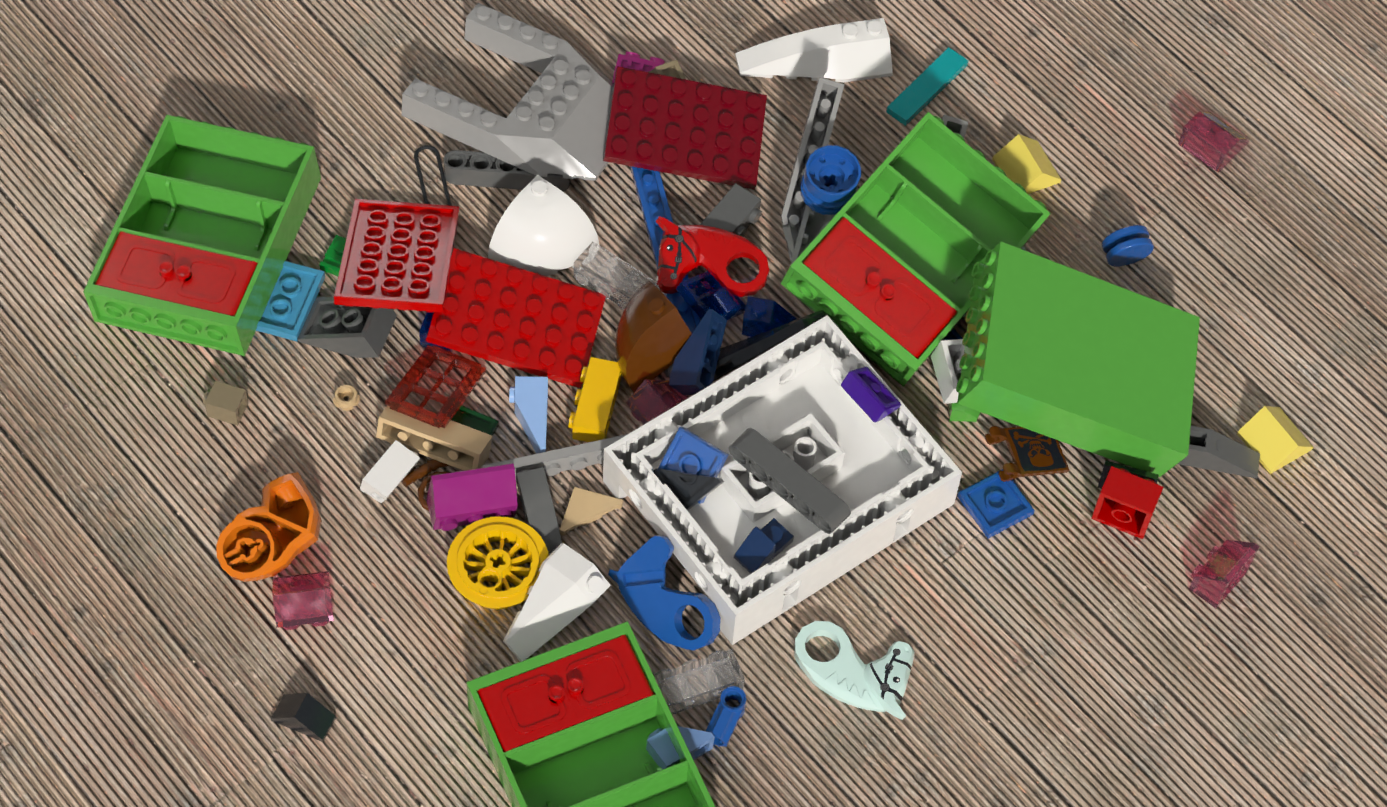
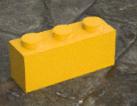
(595, 400)

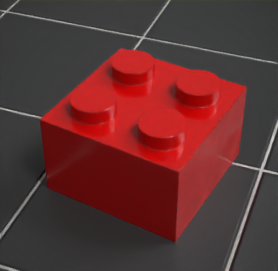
(1127, 502)

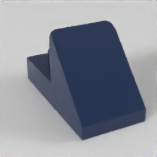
(763, 545)

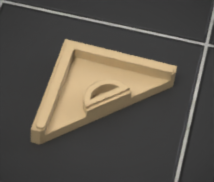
(587, 507)

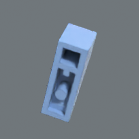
(531, 408)

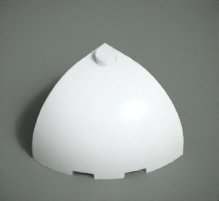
(542, 230)

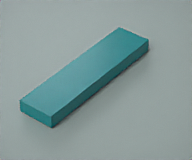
(927, 86)

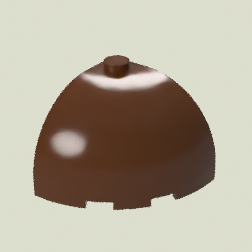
(648, 336)

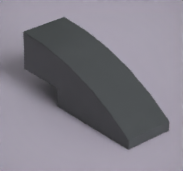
(538, 506)

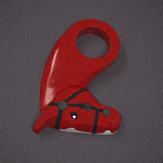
(713, 248)

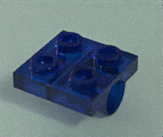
(706, 293)

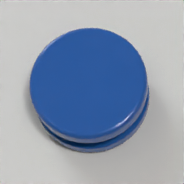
(1127, 245)

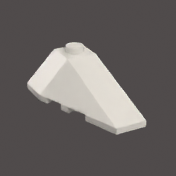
(560, 594)

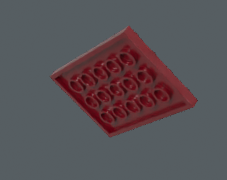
(685, 128)

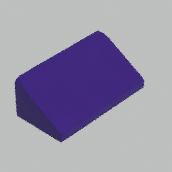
(870, 394)

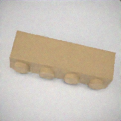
(454, 445)

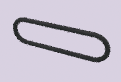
(440, 169)

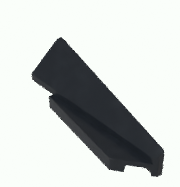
(744, 351)

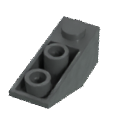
(1219, 453)

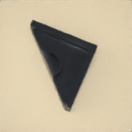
(688, 487)

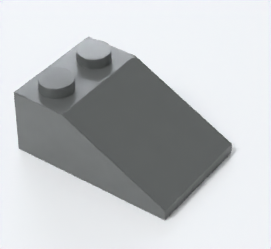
(347, 329)

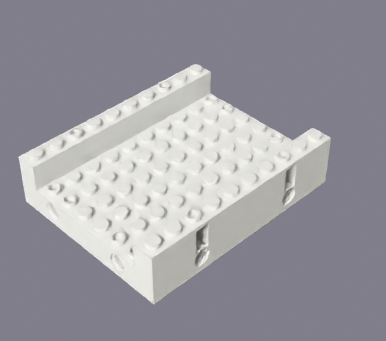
(794, 398)

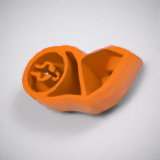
(270, 535)

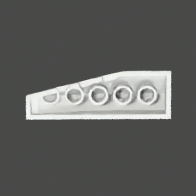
(832, 52)

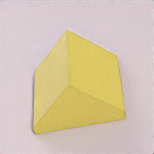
(1026, 164)
(1274, 437)

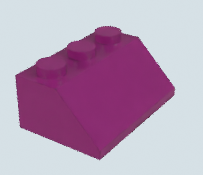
(471, 496)

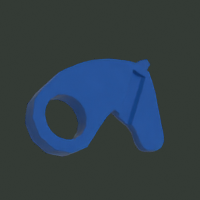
(659, 607)

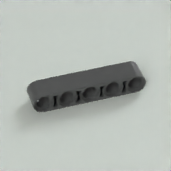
(484, 170)
(789, 480)

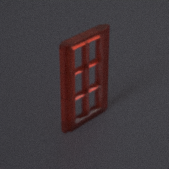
(450, 405)

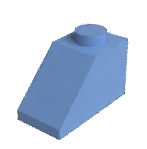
(662, 749)

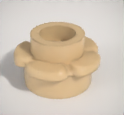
(346, 391)

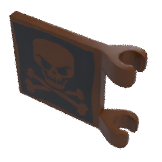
(1030, 451)

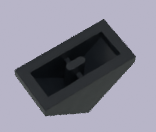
(304, 715)

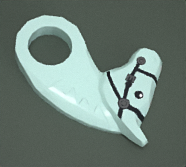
(868, 686)

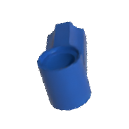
(726, 717)

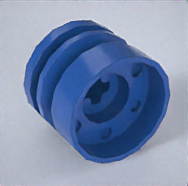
(830, 167)

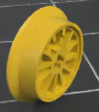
(482, 534)

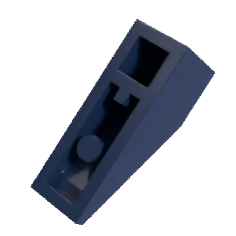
(698, 358)

